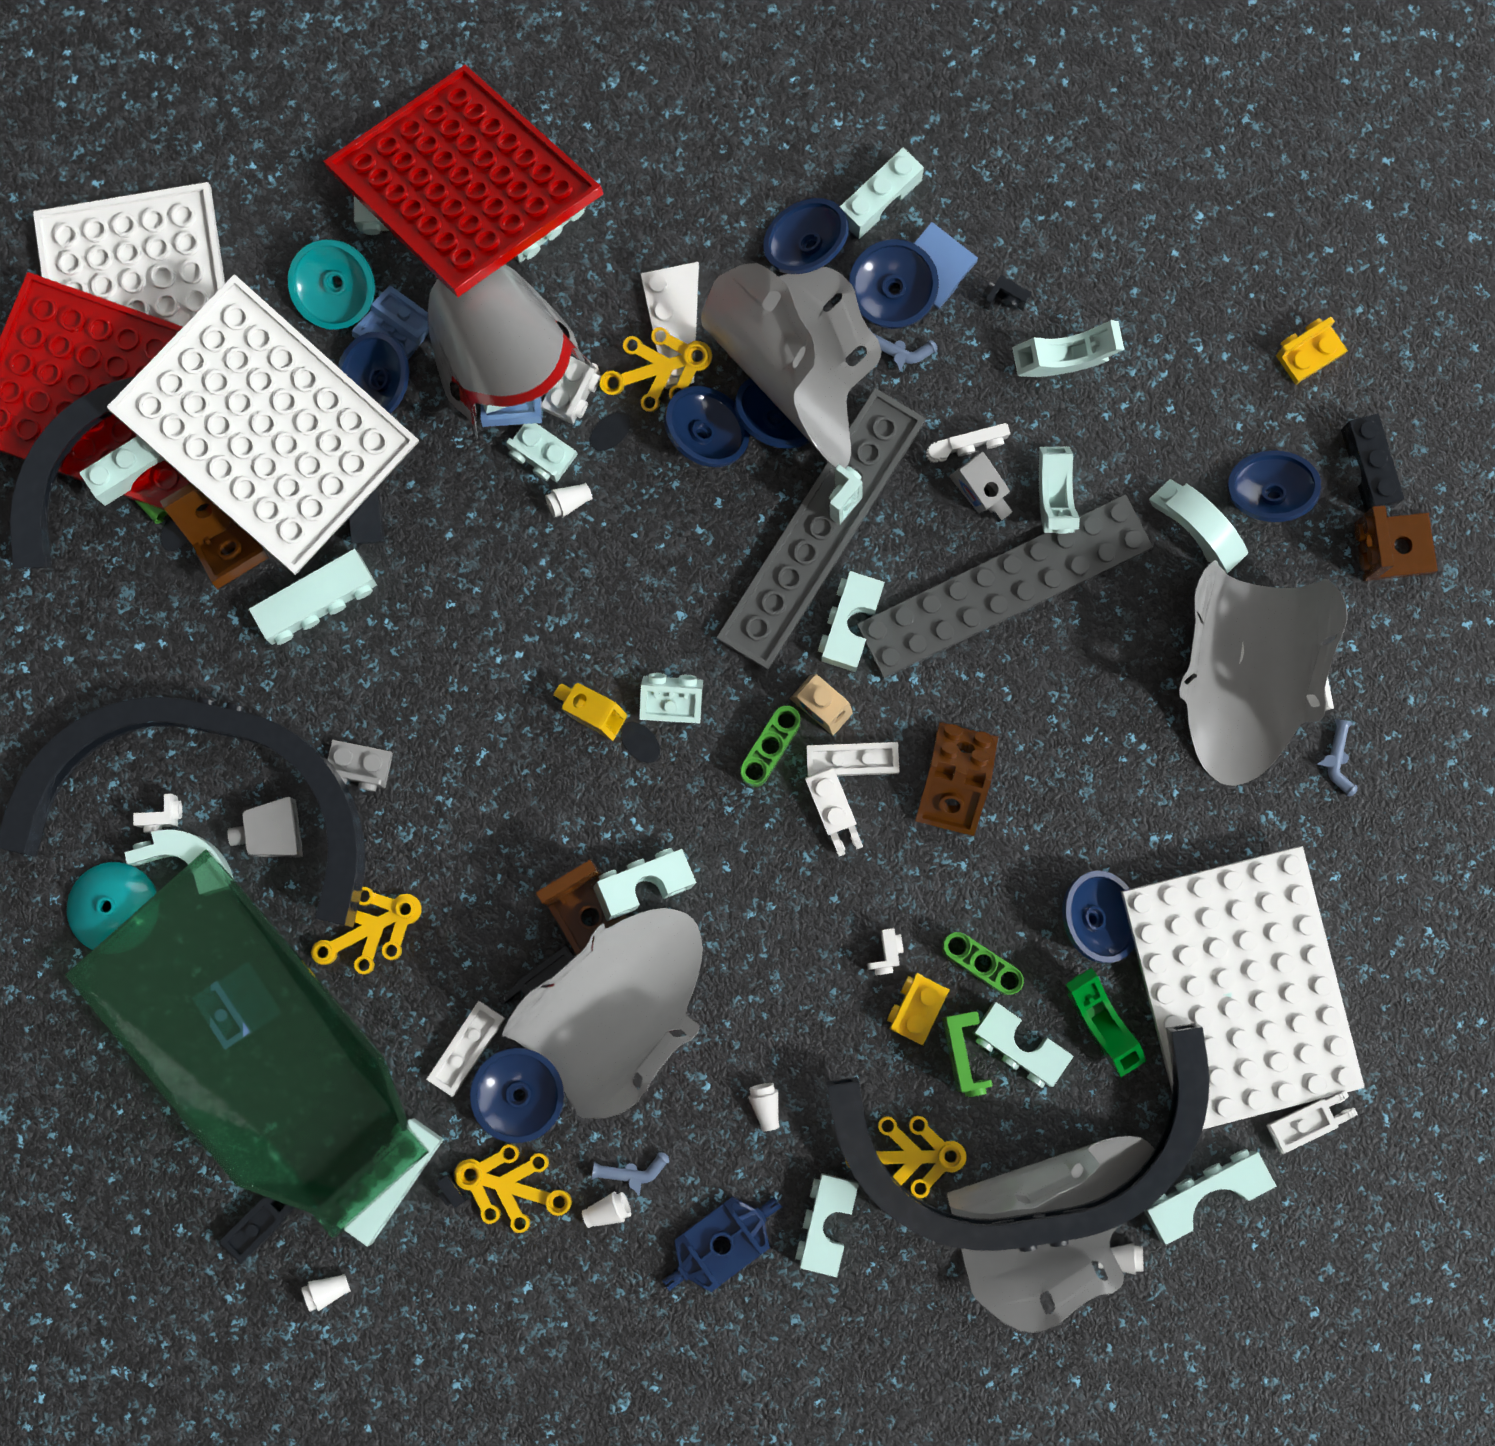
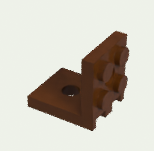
(213, 536)
(1377, 548)
(957, 777)
(570, 898)

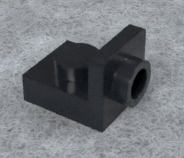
(1011, 294)

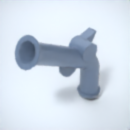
(903, 356)
(1338, 757)
(630, 1173)

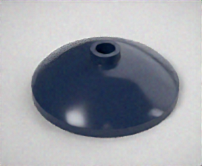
(806, 236)
(896, 264)
(378, 367)
(764, 419)
(705, 426)
(1274, 486)
(1098, 898)
(495, 1102)

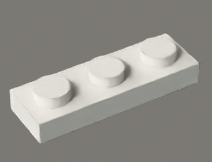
(854, 758)
(465, 1048)

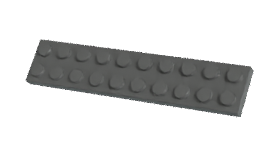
(813, 540)
(1003, 587)

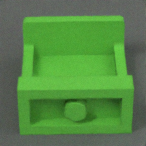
(958, 1054)

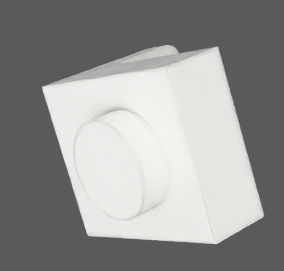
(156, 820)
(892, 946)

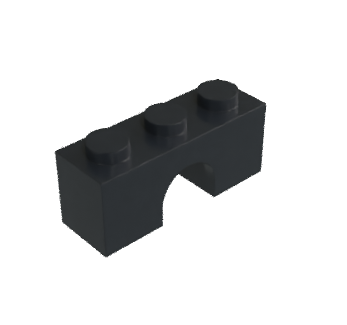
(1379, 479)

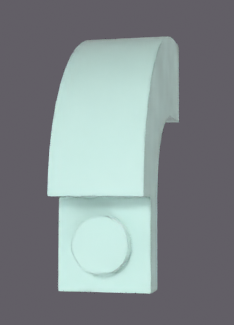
(1069, 354)
(1056, 490)
(1203, 521)
(172, 844)

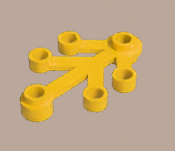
(661, 367)
(372, 929)
(913, 1156)
(507, 1186)

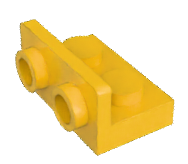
(1311, 350)
(918, 1009)

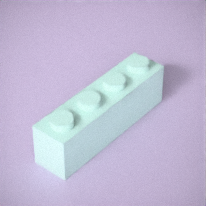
(313, 597)
(374, 1218)

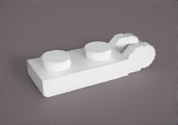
(966, 443)
(833, 807)
(1308, 1123)

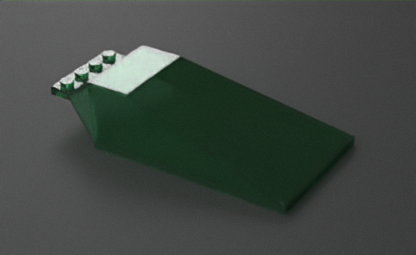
(295, 1103)

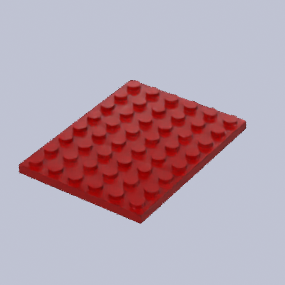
(463, 179)
(63, 347)

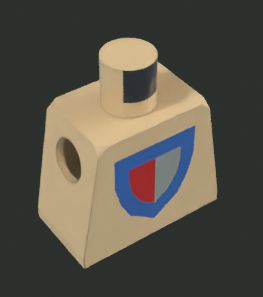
(822, 703)

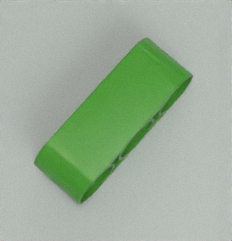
(772, 731)
(997, 965)

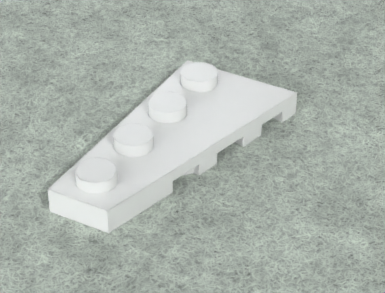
(673, 305)

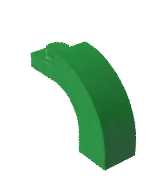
(1103, 1023)

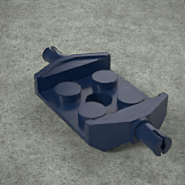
(734, 1220)

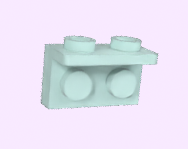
(542, 451)
(846, 494)
(671, 698)

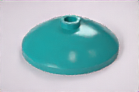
(314, 285)
(115, 882)

